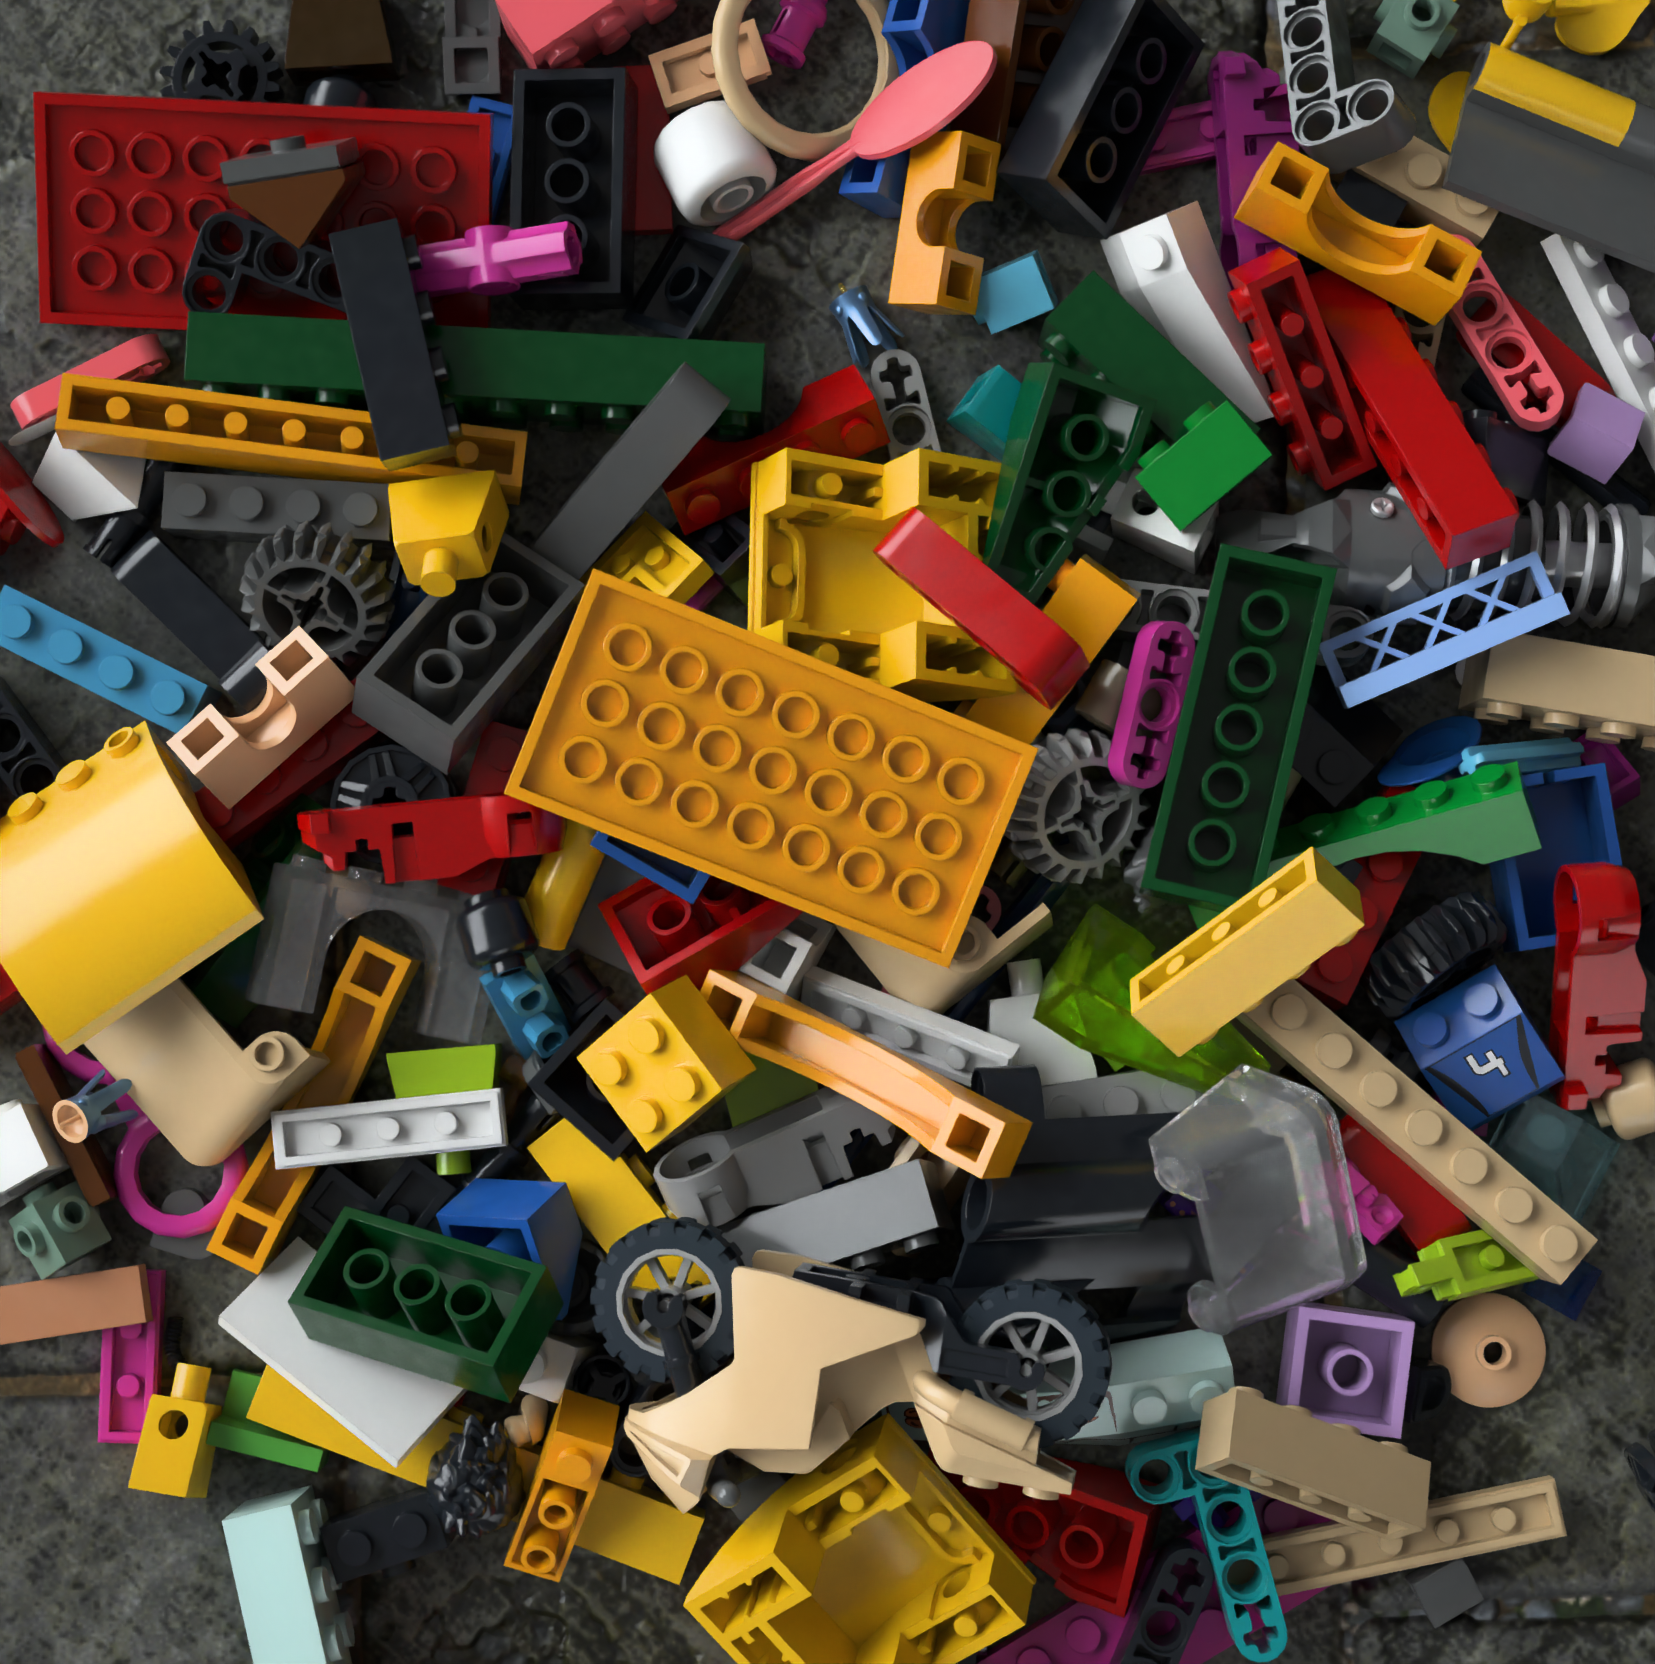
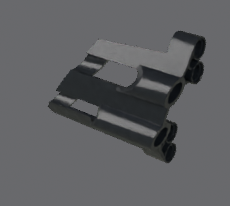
(1077, 1216)

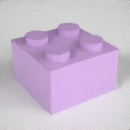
(1347, 1366)

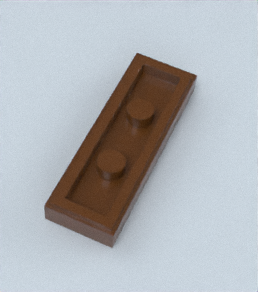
(85, 1157)

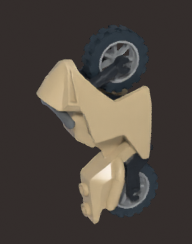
(828, 1352)

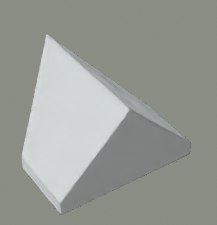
(89, 482)

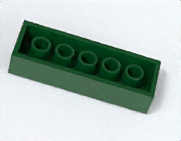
(1238, 728)

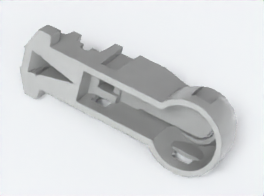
(767, 1158)

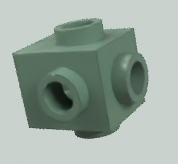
(1412, 32)
(58, 1228)

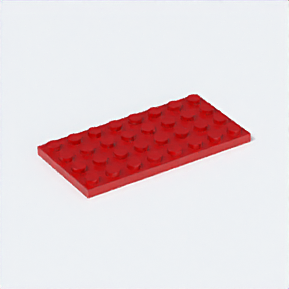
(139, 175)

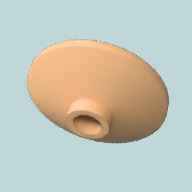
(1465, 1332)

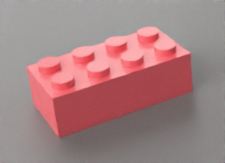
(574, 31)

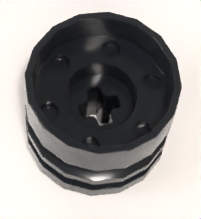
(379, 773)

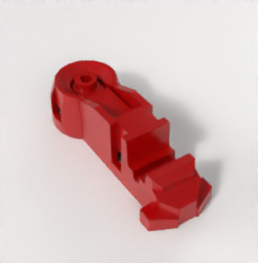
(447, 836)
(1595, 977)

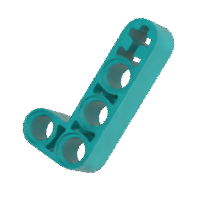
(1222, 1545)

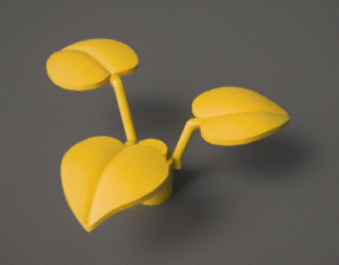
(1581, 25)

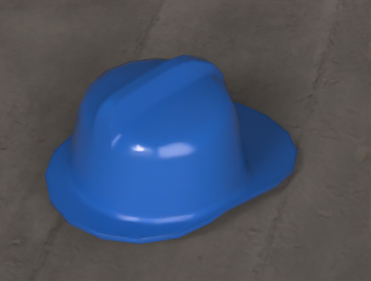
(1431, 752)

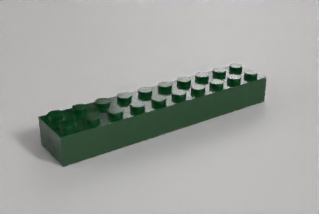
(491, 371)

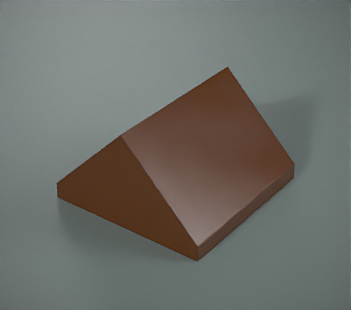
(299, 205)

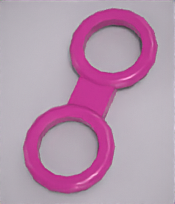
(128, 1157)

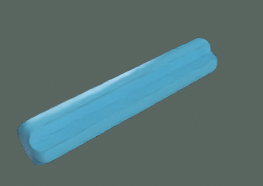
(1531, 755)

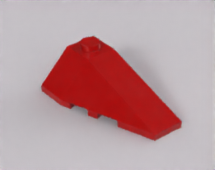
(675, 938)
(1083, 1540)

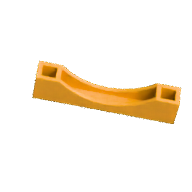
(350, 1036)
(918, 1100)

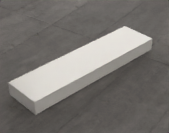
(911, 1030)
(389, 1128)

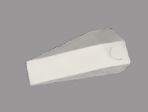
(1180, 288)

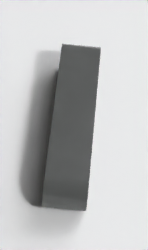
(631, 471)

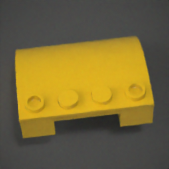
(829, 593)
(113, 887)
(863, 1566)

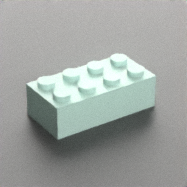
(287, 1580)

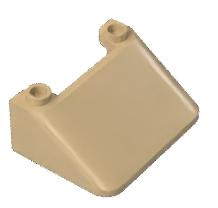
(196, 1076)

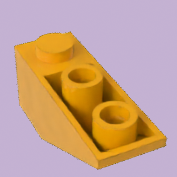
(563, 1485)

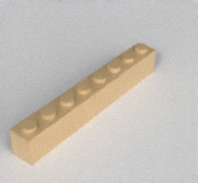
(1420, 1131)

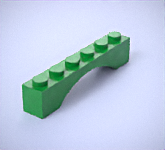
(1469, 817)

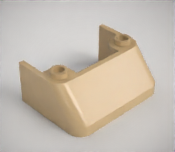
(973, 962)

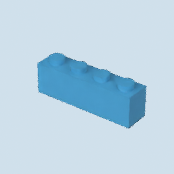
(100, 662)

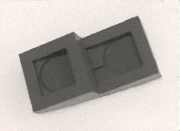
(472, 47)

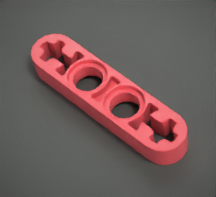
(1507, 328)

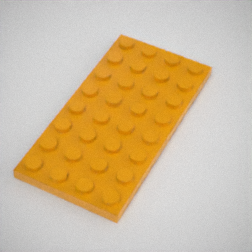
(770, 769)

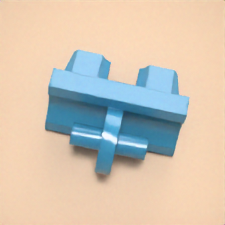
(528, 1010)

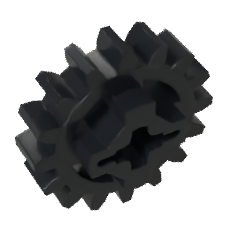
(238, 66)

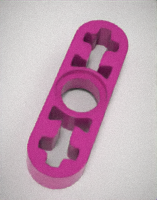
(1172, 692)

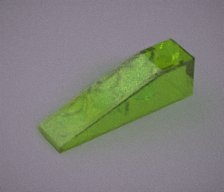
(1090, 1006)

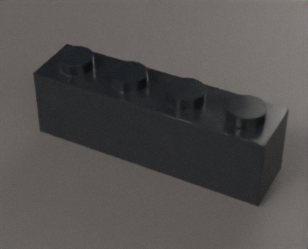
(394, 345)

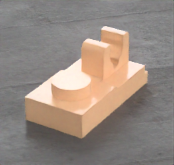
(687, 70)

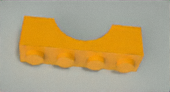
(1410, 267)

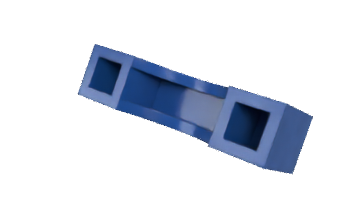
(914, 33)

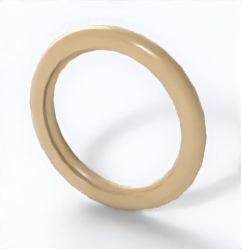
(748, 111)

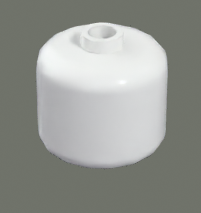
(712, 164)

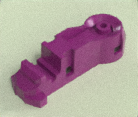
(1236, 89)

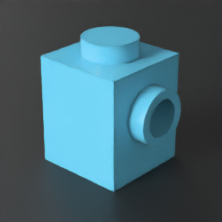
(1014, 293)

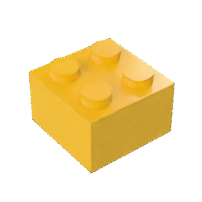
(666, 1062)

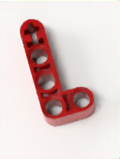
(984, 607)

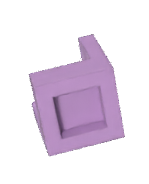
(1597, 433)

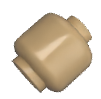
(1631, 1104)

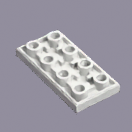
(370, 1398)

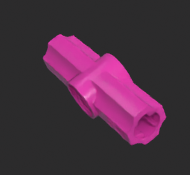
(498, 259)

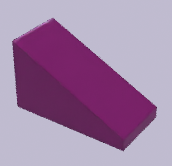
(1622, 777)

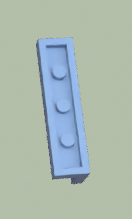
(1461, 646)

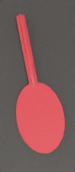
(896, 120)

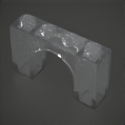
(310, 907)

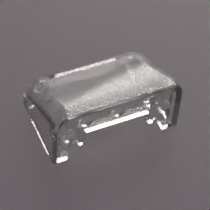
(1267, 1195)

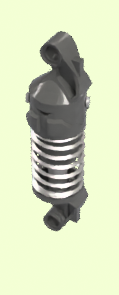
(1390, 563)

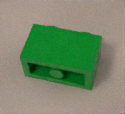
(1202, 464)

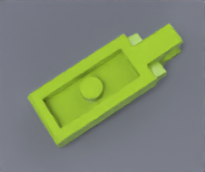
(1462, 1268)

